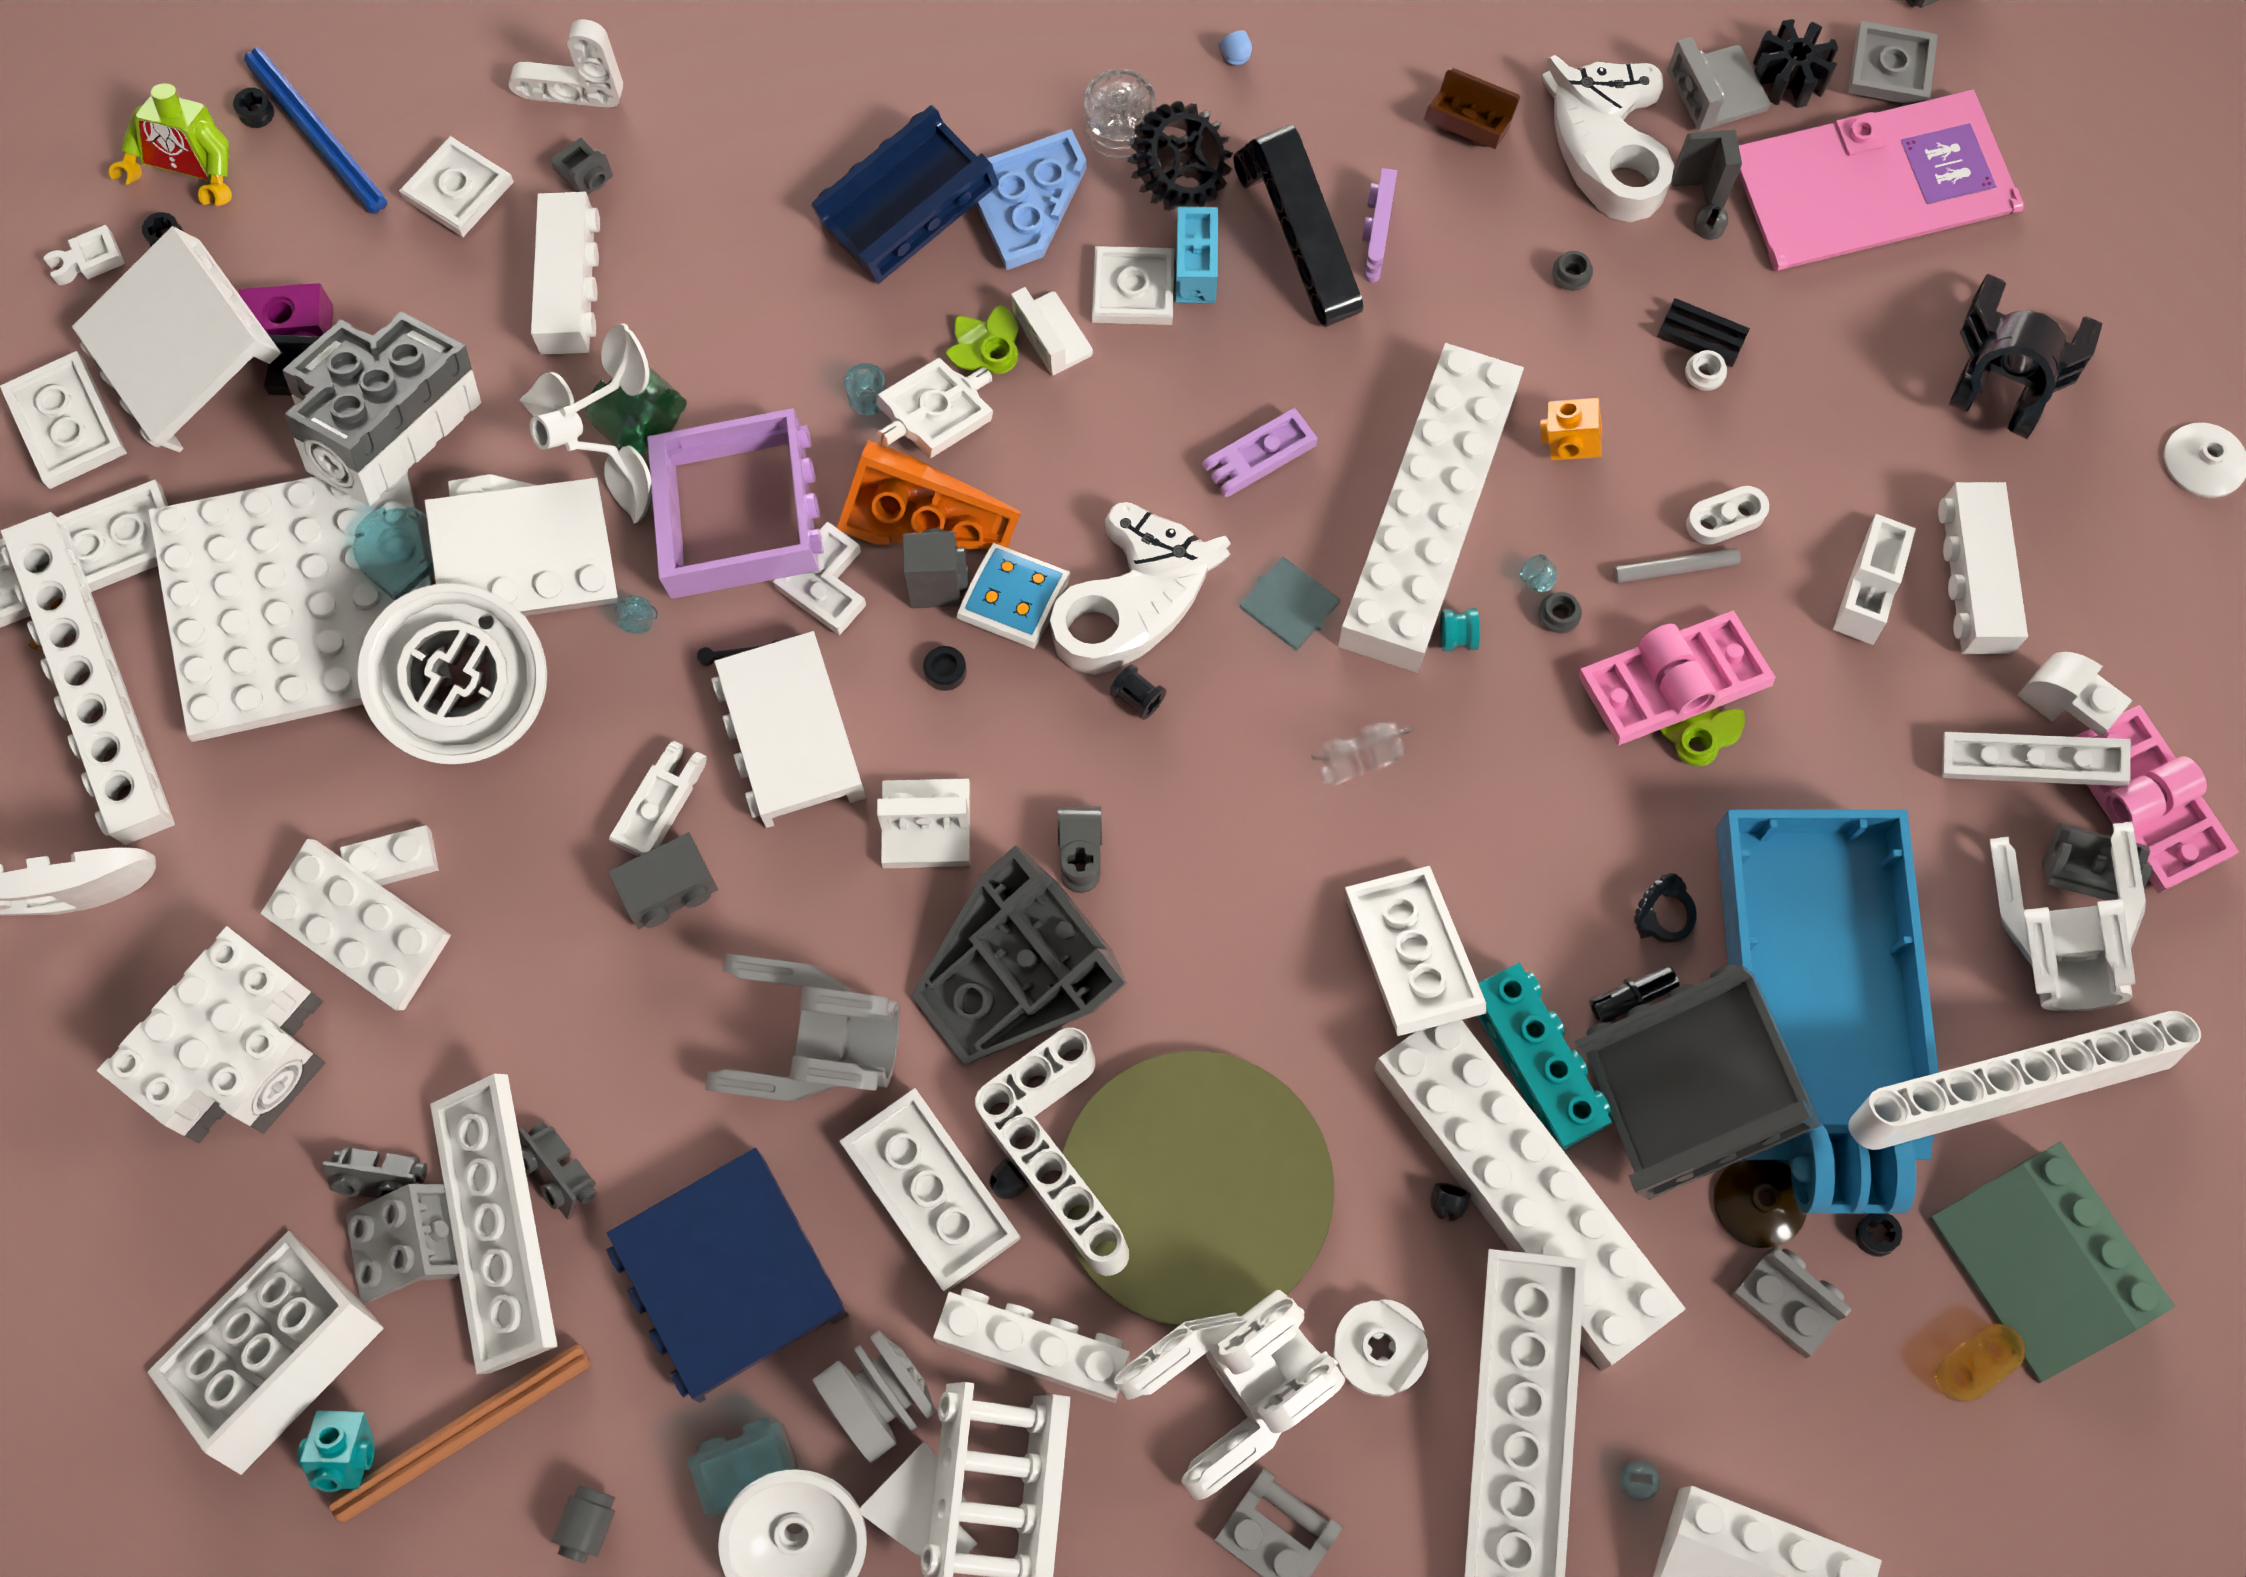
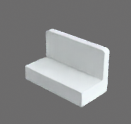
(1050, 330)

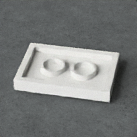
(63, 420)

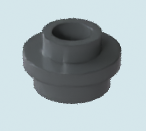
(1576, 262)
(1564, 602)

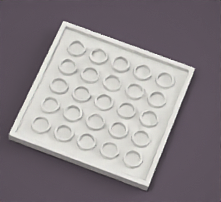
(268, 602)

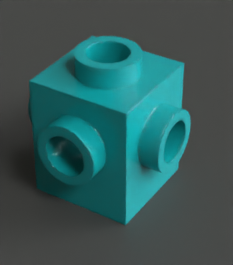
(337, 1450)

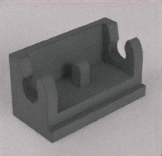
(2084, 863)

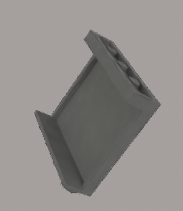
(1698, 1081)

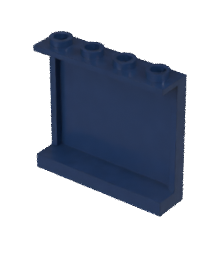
(724, 1274)

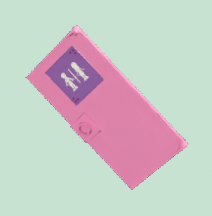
(1876, 180)

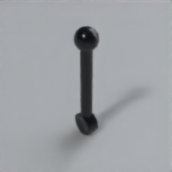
(707, 656)

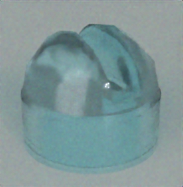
(1539, 573)
(1635, 1490)

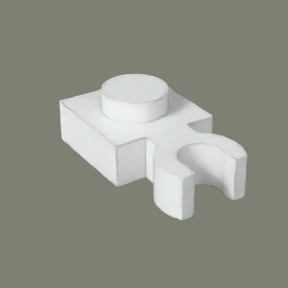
(89, 253)

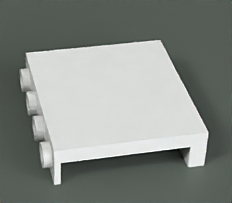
(171, 335)

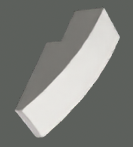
(1874, 579)

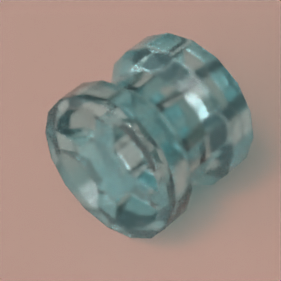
(864, 378)

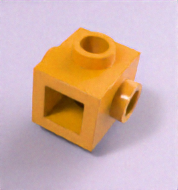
(1573, 429)

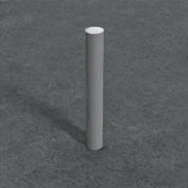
(1676, 565)

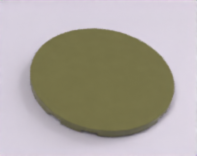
(1209, 1182)

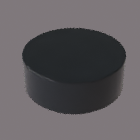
(945, 668)

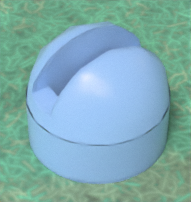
(1236, 48)

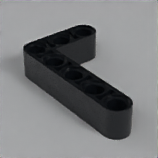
(1305, 220)

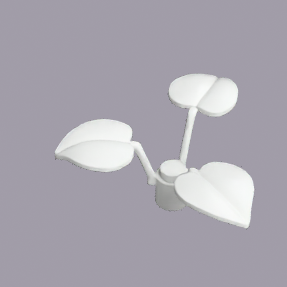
(559, 424)

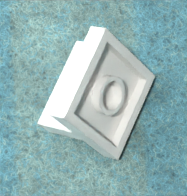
(925, 823)

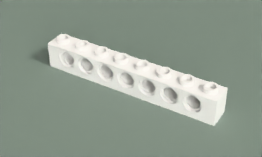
(146, 807)

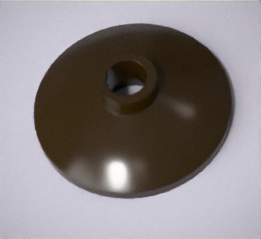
(1745, 1216)

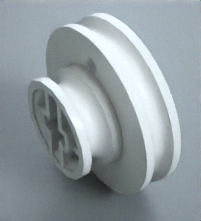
(399, 657)

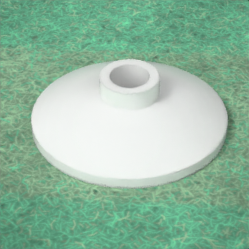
(2199, 472)

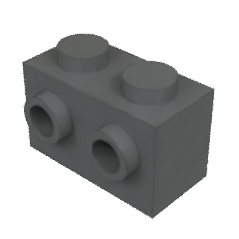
(934, 569)
(663, 882)

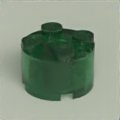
(631, 419)

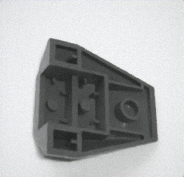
(1015, 963)

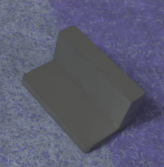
(1709, 160)

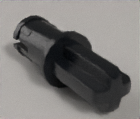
(1631, 994)

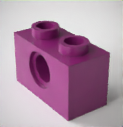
(303, 306)

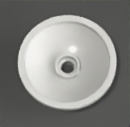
(756, 1536)

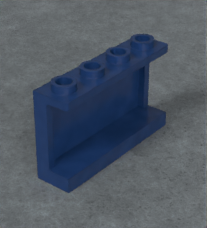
(904, 194)

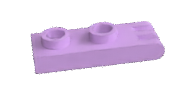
(1376, 228)
(1260, 452)

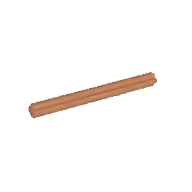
(460, 1433)

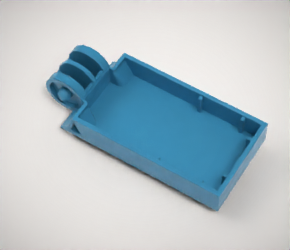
(1836, 943)

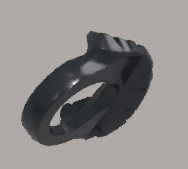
(1645, 919)

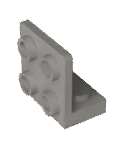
(1716, 84)
(402, 1240)

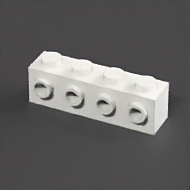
(563, 273)
(1983, 568)
(1031, 1346)

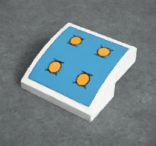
(1013, 595)

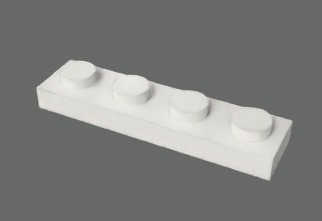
(2036, 758)

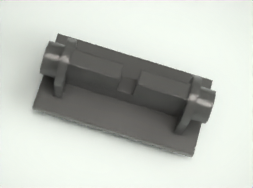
(355, 1172)
(559, 1184)

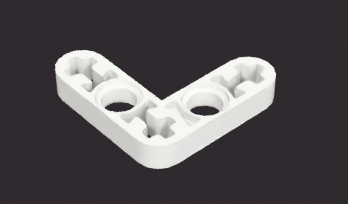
(587, 82)

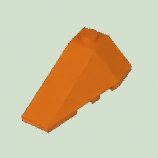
(904, 495)

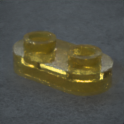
(1978, 1365)

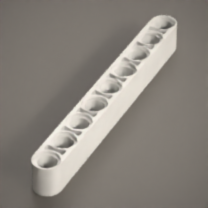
(2022, 1079)

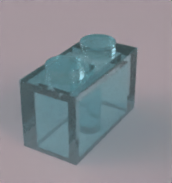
(728, 1467)

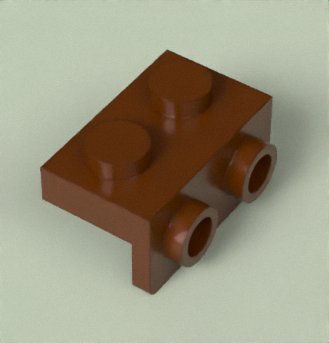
(1472, 108)

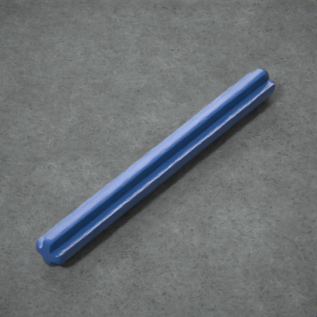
(315, 131)

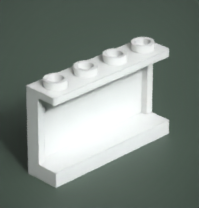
(786, 727)

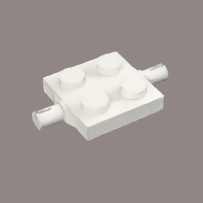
(934, 407)

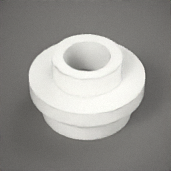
(1710, 362)

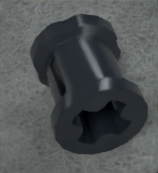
(1137, 691)

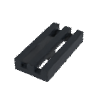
(1705, 327)

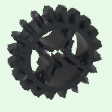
(1204, 167)

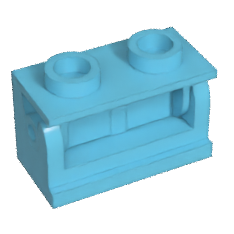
(1197, 255)

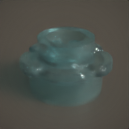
(635, 614)

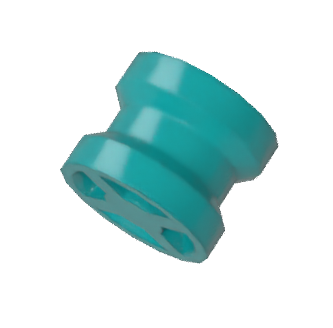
(1459, 629)

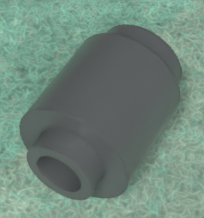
(584, 1524)

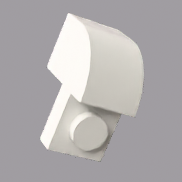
(2072, 684)

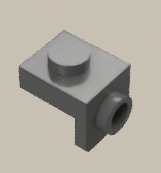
(582, 167)

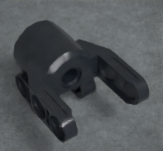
(1998, 340)

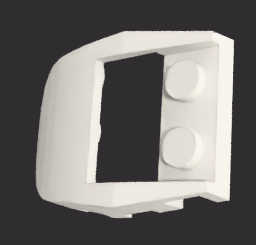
(73, 886)

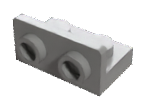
(1791, 1300)

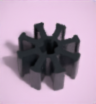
(1795, 63)

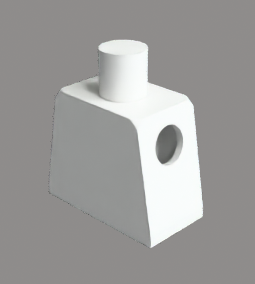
(905, 1504)

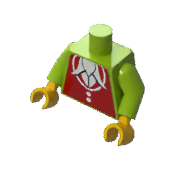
(176, 138)

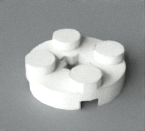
(1385, 1375)

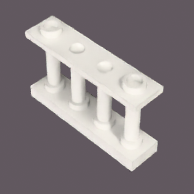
(1039, 1469)

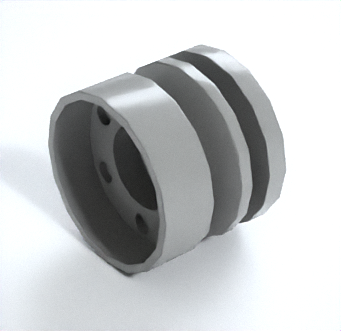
(875, 1396)

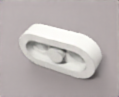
(1724, 515)

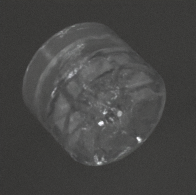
(1113, 108)

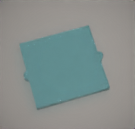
(1289, 603)

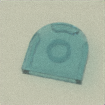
(394, 549)

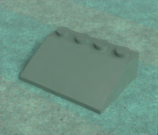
(2051, 1261)

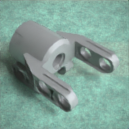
(840, 1038)

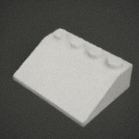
(527, 544)
(263, 1353)
(1730, 1540)

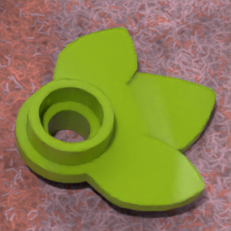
(982, 340)
(1710, 729)

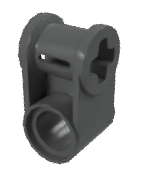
(1080, 842)

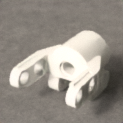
(2077, 953)
(1261, 1364)

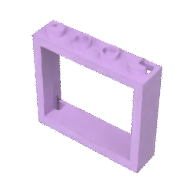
(717, 441)

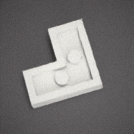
(821, 591)

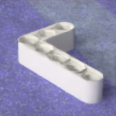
(1043, 1154)

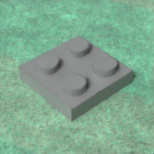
(1892, 63)

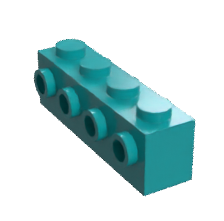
(1540, 1059)

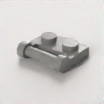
(1265, 1545)

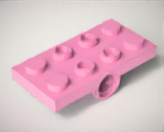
(1675, 676)
(2163, 805)

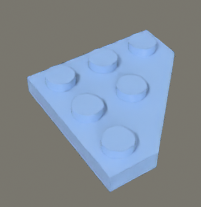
(1031, 196)

